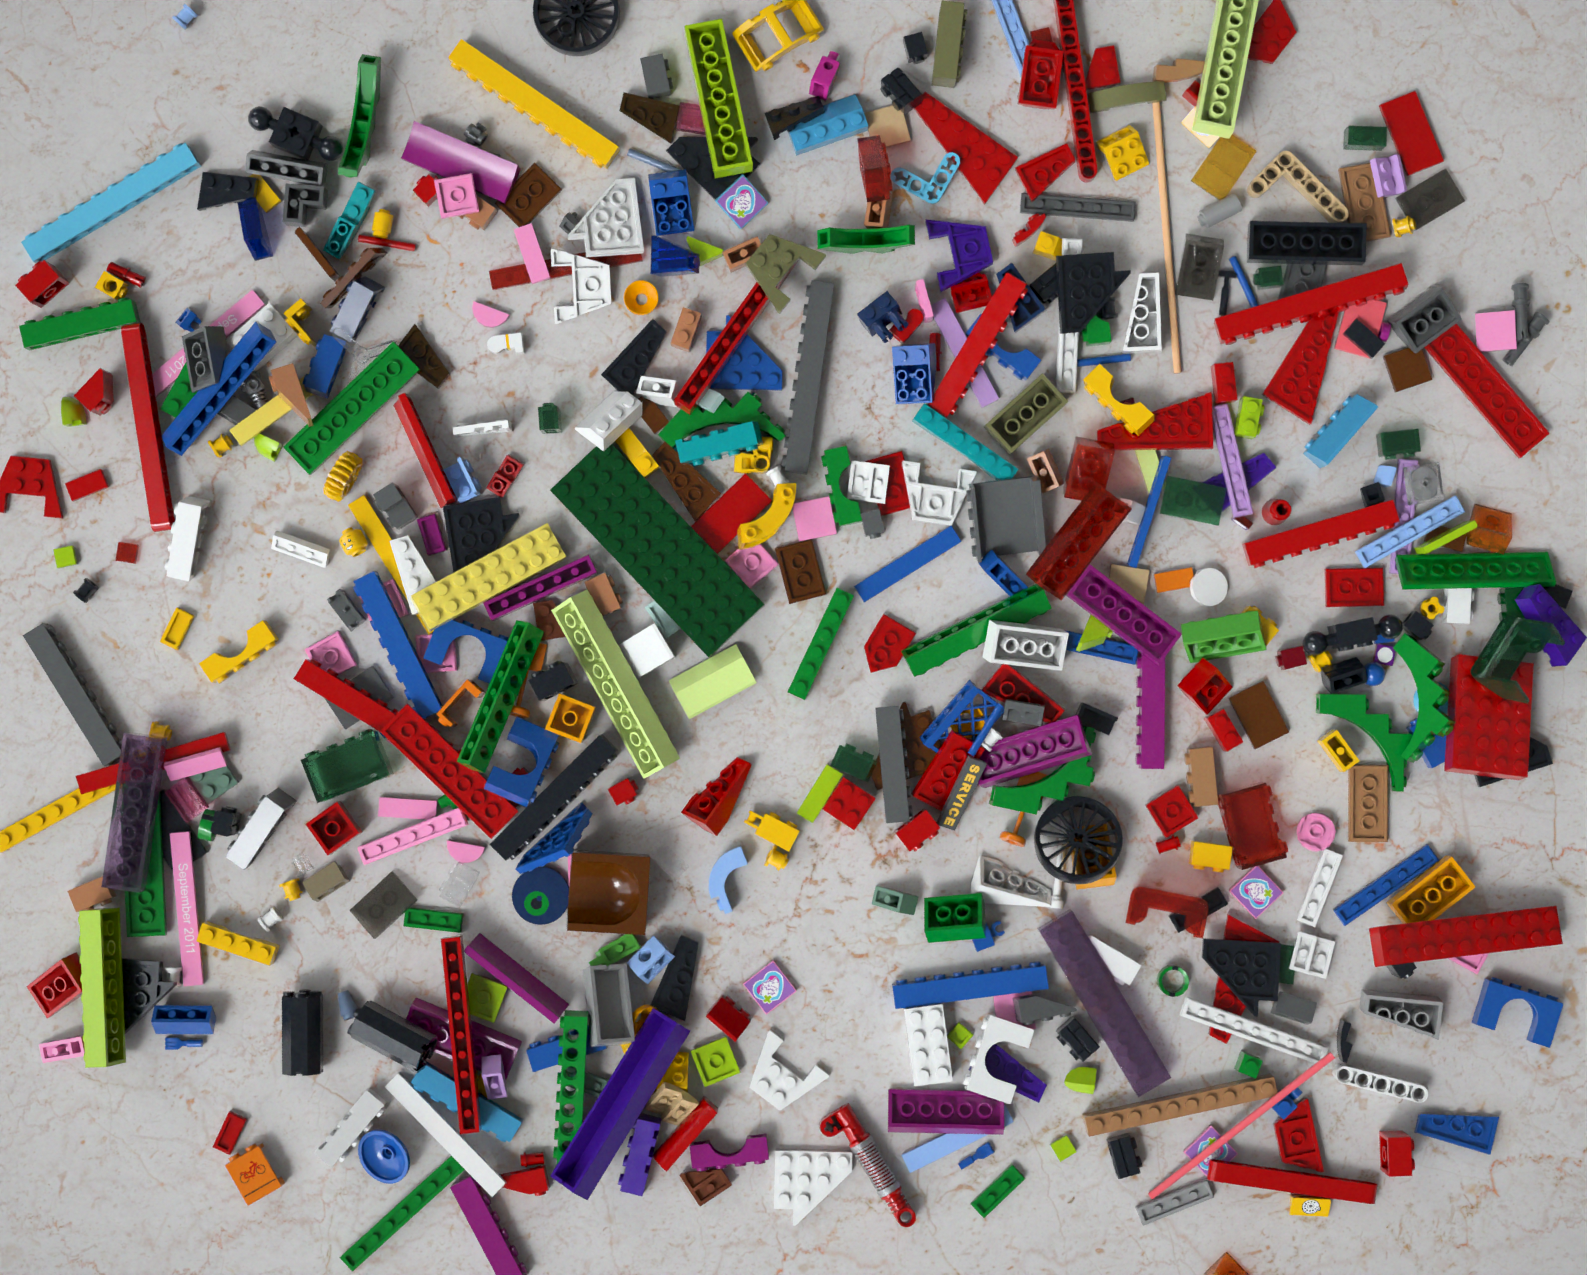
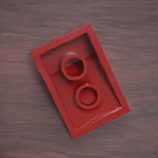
(58, 985)

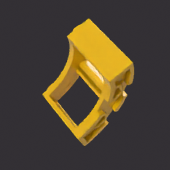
(804, 16)
(768, 525)

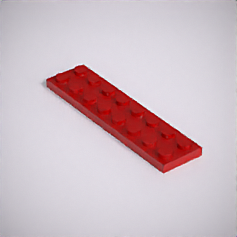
(1487, 390)
(439, 763)

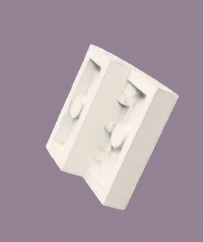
(868, 481)
(1312, 955)

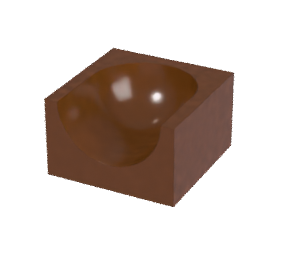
(608, 892)

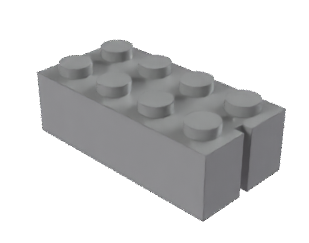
(608, 1005)

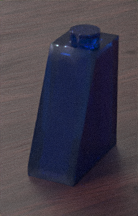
(254, 229)
(672, 259)

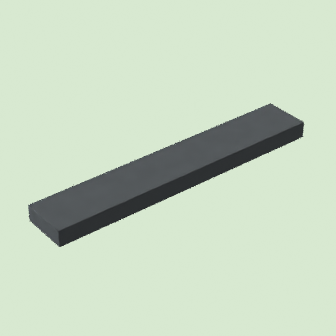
(1078, 207)

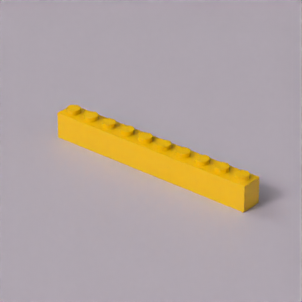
(534, 104)

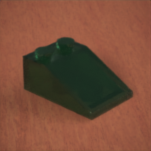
(1193, 501)

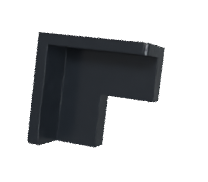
(1096, 718)

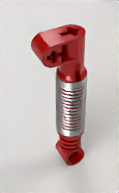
(871, 1160)

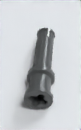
(1521, 303)
(1534, 328)

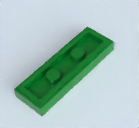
(433, 920)
(997, 1190)

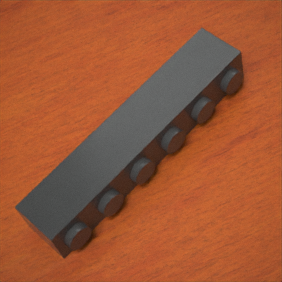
(892, 764)

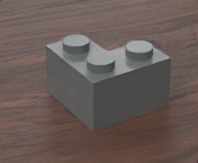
(298, 199)
(395, 504)

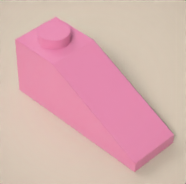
(62, 1049)

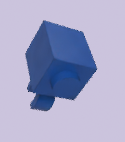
(981, 944)
(1286, 1105)

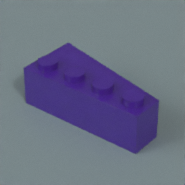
(1540, 606)
(640, 1155)

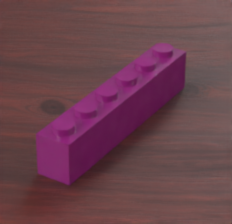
(540, 588)
(1151, 714)
(487, 1228)

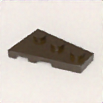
(651, 113)
(423, 355)

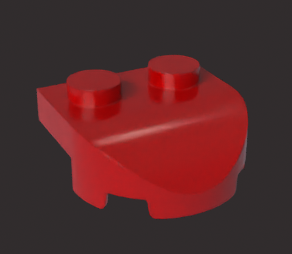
(971, 293)

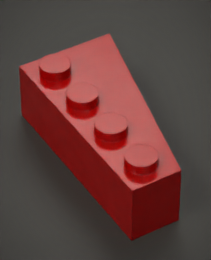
(1011, 684)

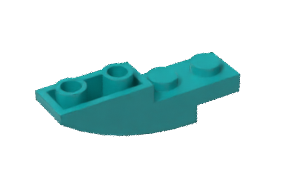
(350, 220)

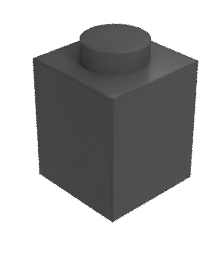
(872, 524)

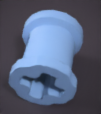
(185, 16)

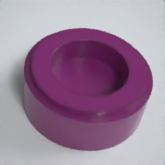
(1384, 331)

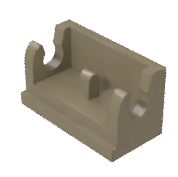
(325, 881)

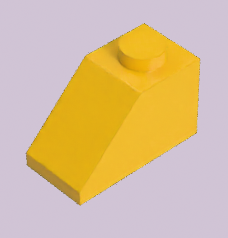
(1048, 246)

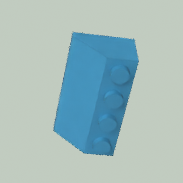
(840, 121)
(1339, 430)

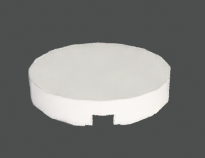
(1208, 587)

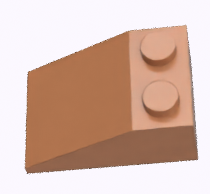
(286, 383)

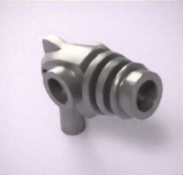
(254, 387)

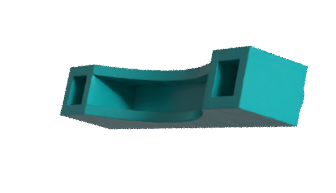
(964, 443)

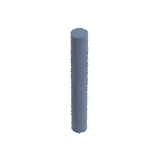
(651, 161)

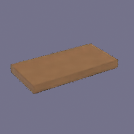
(1362, 201)
(1368, 803)

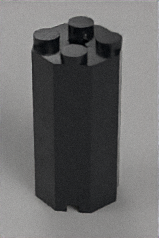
(302, 1032)
(392, 1036)

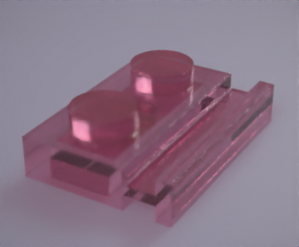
(690, 119)
(187, 799)

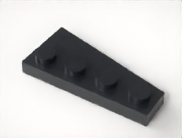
(634, 360)
(676, 982)

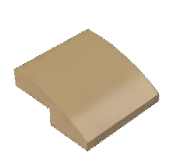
(671, 1103)

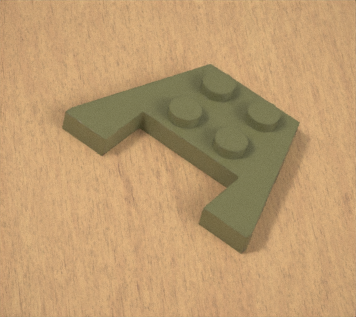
(773, 262)

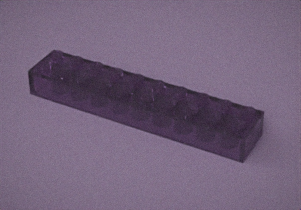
(1104, 1003)

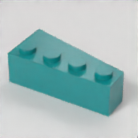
(719, 443)

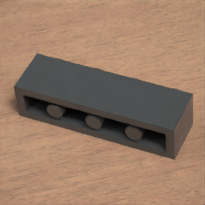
(286, 168)

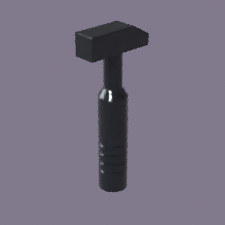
(1225, 290)

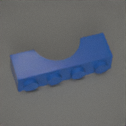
(1022, 362)

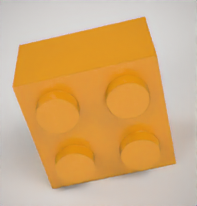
(570, 718)

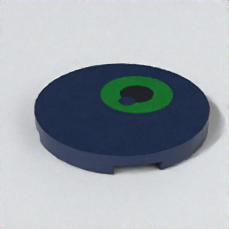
(540, 895)

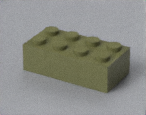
(948, 41)
(1026, 414)

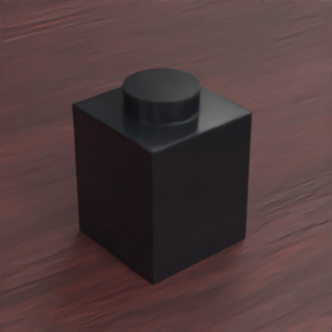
(915, 48)
(1417, 626)

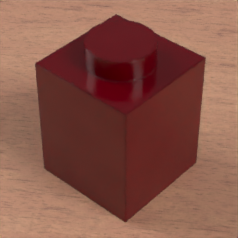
(1291, 658)

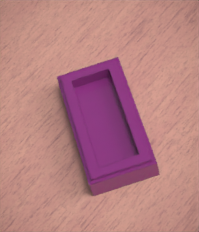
(431, 534)

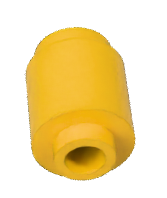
(382, 223)

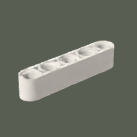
(1389, 1083)

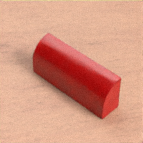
(685, 1133)

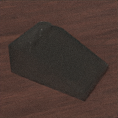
(1199, 266)

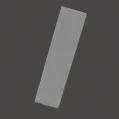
(1174, 1201)

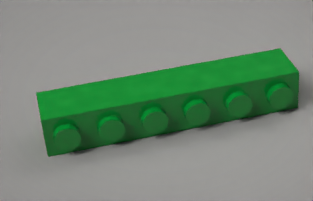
(79, 325)
(820, 643)

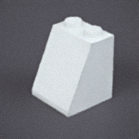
(646, 651)

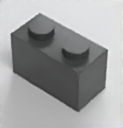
(655, 76)

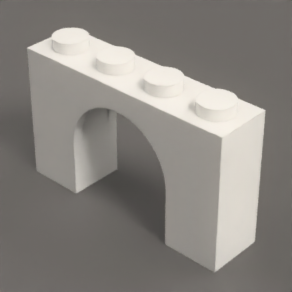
(994, 1031)

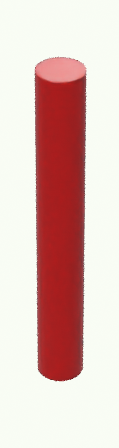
(387, 243)

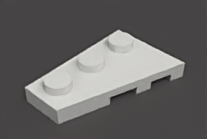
(482, 427)

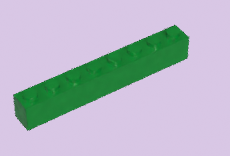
(973, 630)

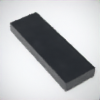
(1215, 902)

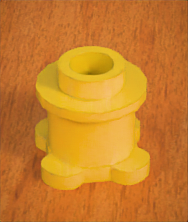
(1403, 226)
(221, 445)
(1436, 608)
(1320, 661)
(160, 730)
(776, 859)
(291, 889)

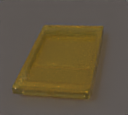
(1223, 166)

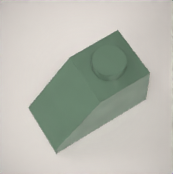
(895, 900)

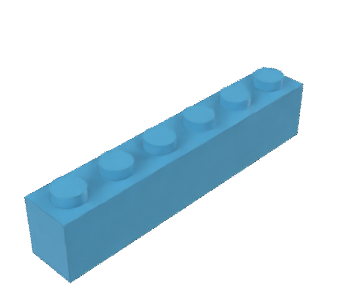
(442, 1088)

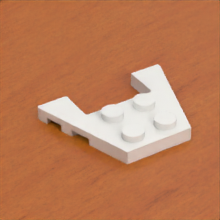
(590, 284)
(933, 502)
(777, 1082)

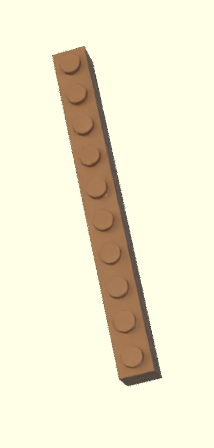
(1179, 1104)

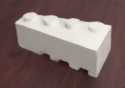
(350, 1127)

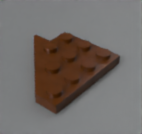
(918, 754)

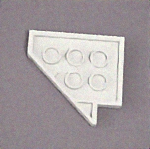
(612, 223)
(807, 1178)

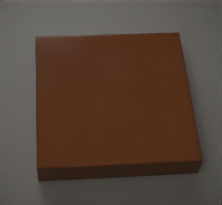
(1407, 369)

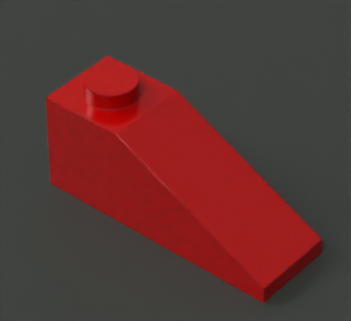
(528, 1180)

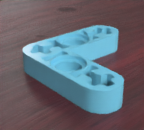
(925, 186)

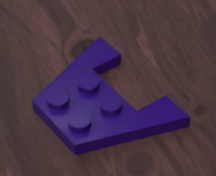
(968, 248)

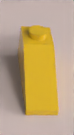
(637, 453)

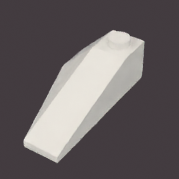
(1006, 886)

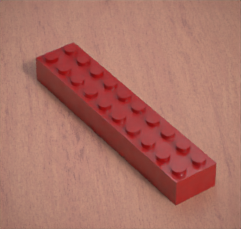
(1465, 936)

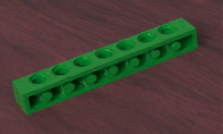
(500, 696)
(579, 1021)

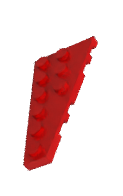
(981, 158)
(1302, 370)
(1175, 428)
(1224, 997)

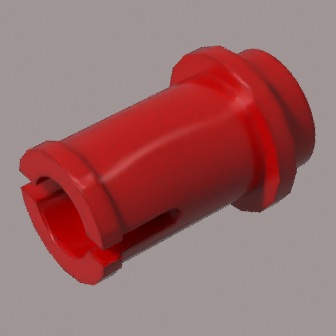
(1168, 844)
(532, 1159)

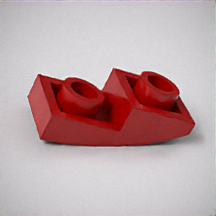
(1032, 225)
(505, 476)

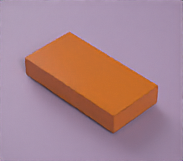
(1173, 580)

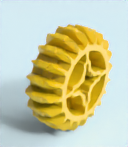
(342, 476)

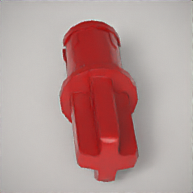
(126, 274)
(936, 338)

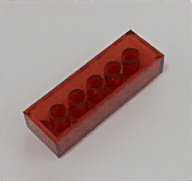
(1078, 541)

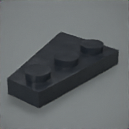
(791, 115)
(225, 189)

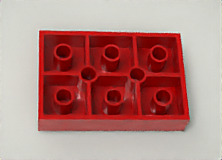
(1489, 731)

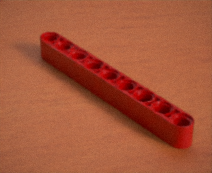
(1292, 1181)

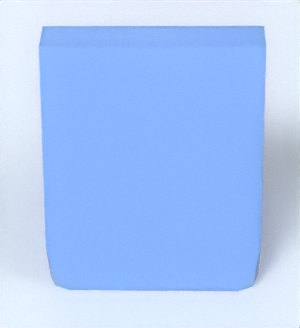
(1385, 475)

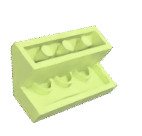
(712, 681)

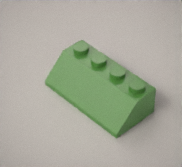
(1223, 636)

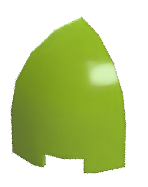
(72, 412)
(267, 447)
(1081, 1079)

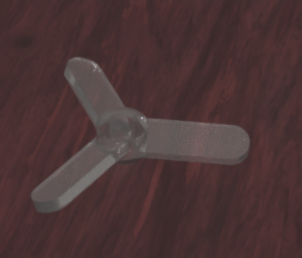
(355, 349)

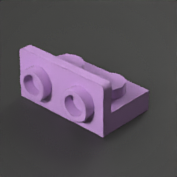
(1388, 176)

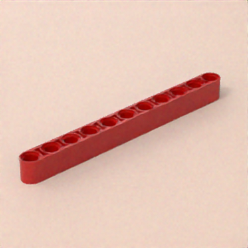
(1076, 87)
(148, 426)

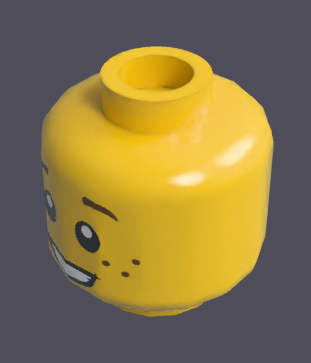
(353, 542)

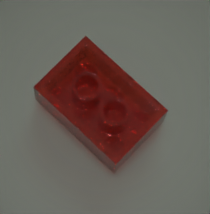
(874, 168)
(1088, 464)

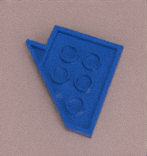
(747, 368)
(558, 841)

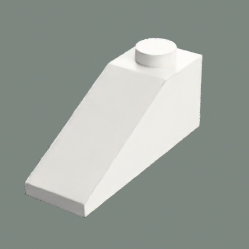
(1117, 963)

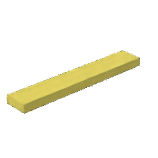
(263, 418)

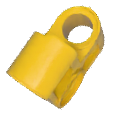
(747, 462)

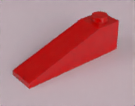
(715, 804)

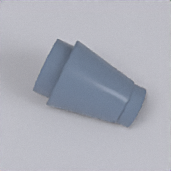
(346, 1005)

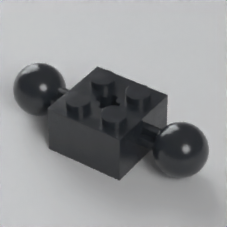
(298, 145)
(1351, 633)

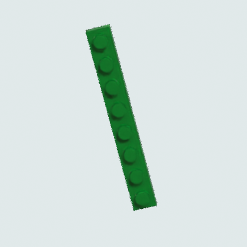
(401, 1213)

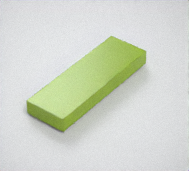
(819, 793)

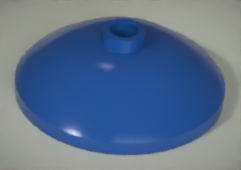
(384, 1156)

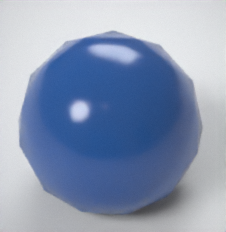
(1375, 673)

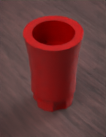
(1272, 516)

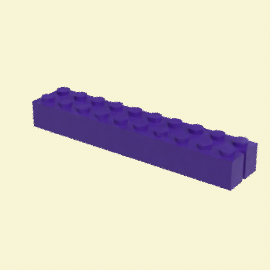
(620, 1104)

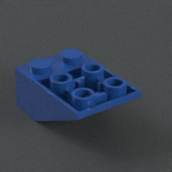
(671, 202)
(914, 373)

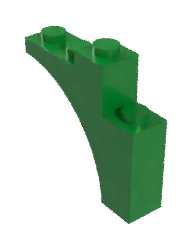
(869, 240)

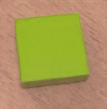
(65, 556)
(959, 1035)
(1063, 1148)

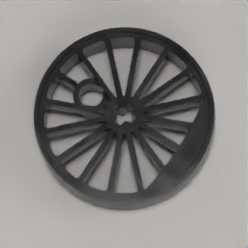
(570, 18)
(1086, 845)

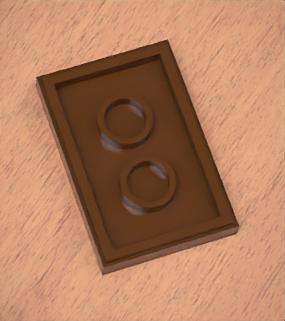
(529, 196)
(317, 254)
(800, 571)
(1258, 715)

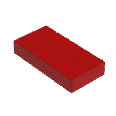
(86, 485)
(229, 1132)

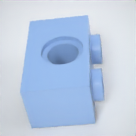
(650, 959)

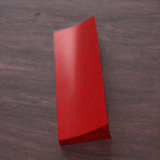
(424, 450)

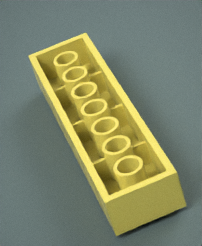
(488, 577)

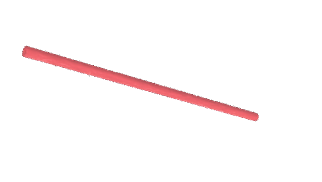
(1241, 1125)

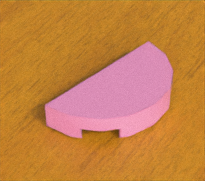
(488, 316)
(464, 852)

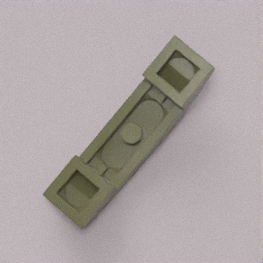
(1127, 95)

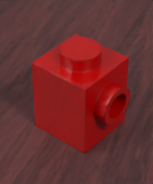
(426, 189)
(624, 791)

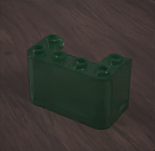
(347, 766)

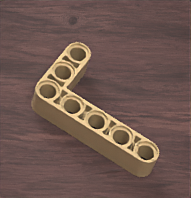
(1300, 184)

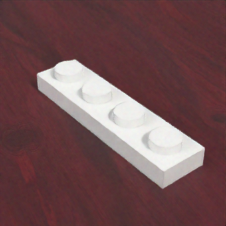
(1319, 887)

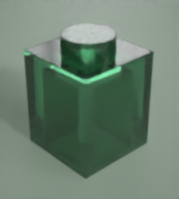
(1268, 277)

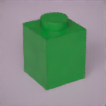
(1248, 1064)

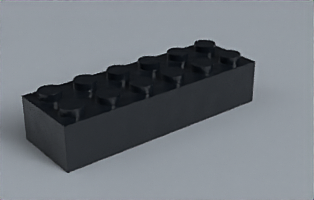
(1306, 243)

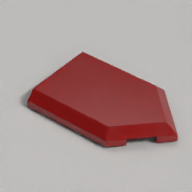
(886, 643)

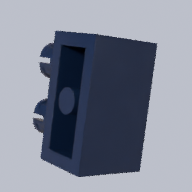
(880, 314)

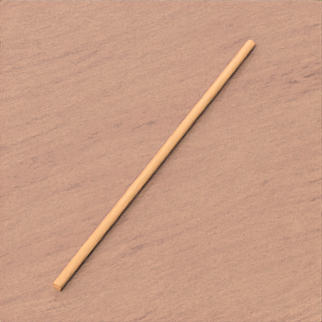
(1166, 238)

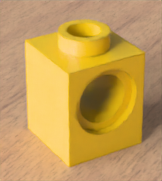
(104, 286)

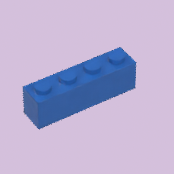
(546, 1054)

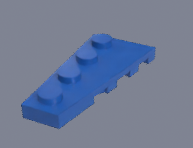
(1464, 1131)

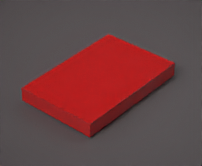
(896, 493)
(1354, 587)

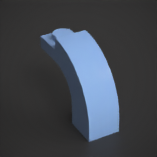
(724, 865)

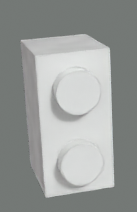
(1457, 606)

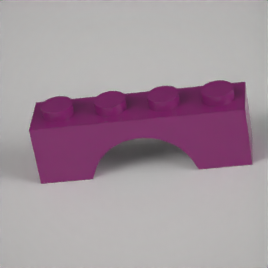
(705, 1155)

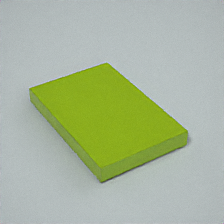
(1446, 537)

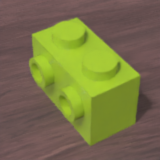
(1247, 417)

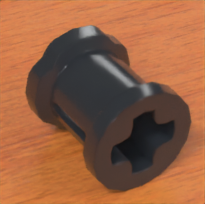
(1108, 309)
(85, 590)

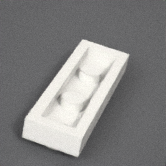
(300, 549)

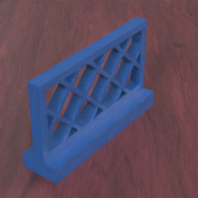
(953, 711)

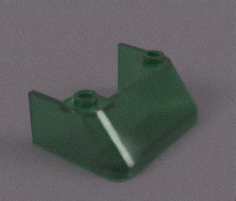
(1507, 649)

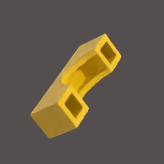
(1134, 416)
(259, 638)
(224, 939)

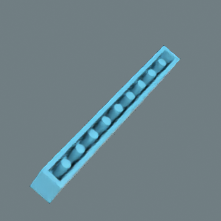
(111, 203)

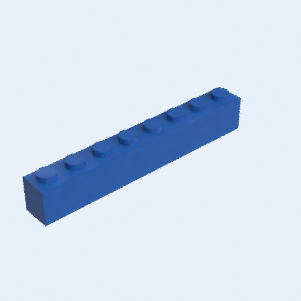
(209, 401)
(398, 644)
(970, 986)

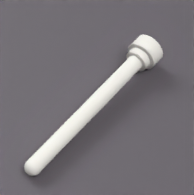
(1056, 900)

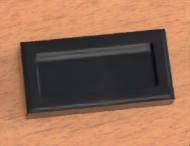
(1363, 338)

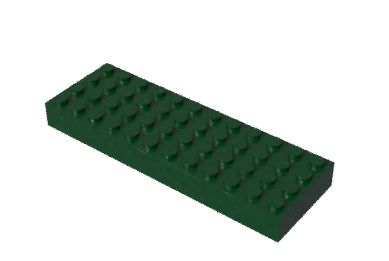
(657, 548)

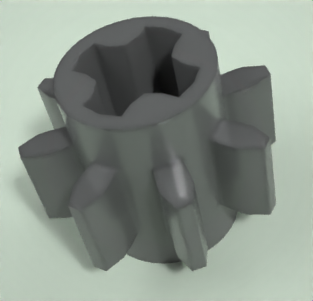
(475, 134)

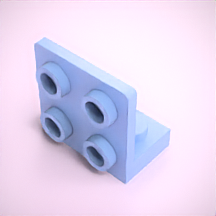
(461, 480)

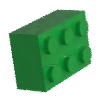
(954, 918)

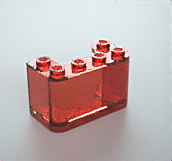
(1251, 825)
(1147, 897)

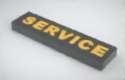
(961, 793)

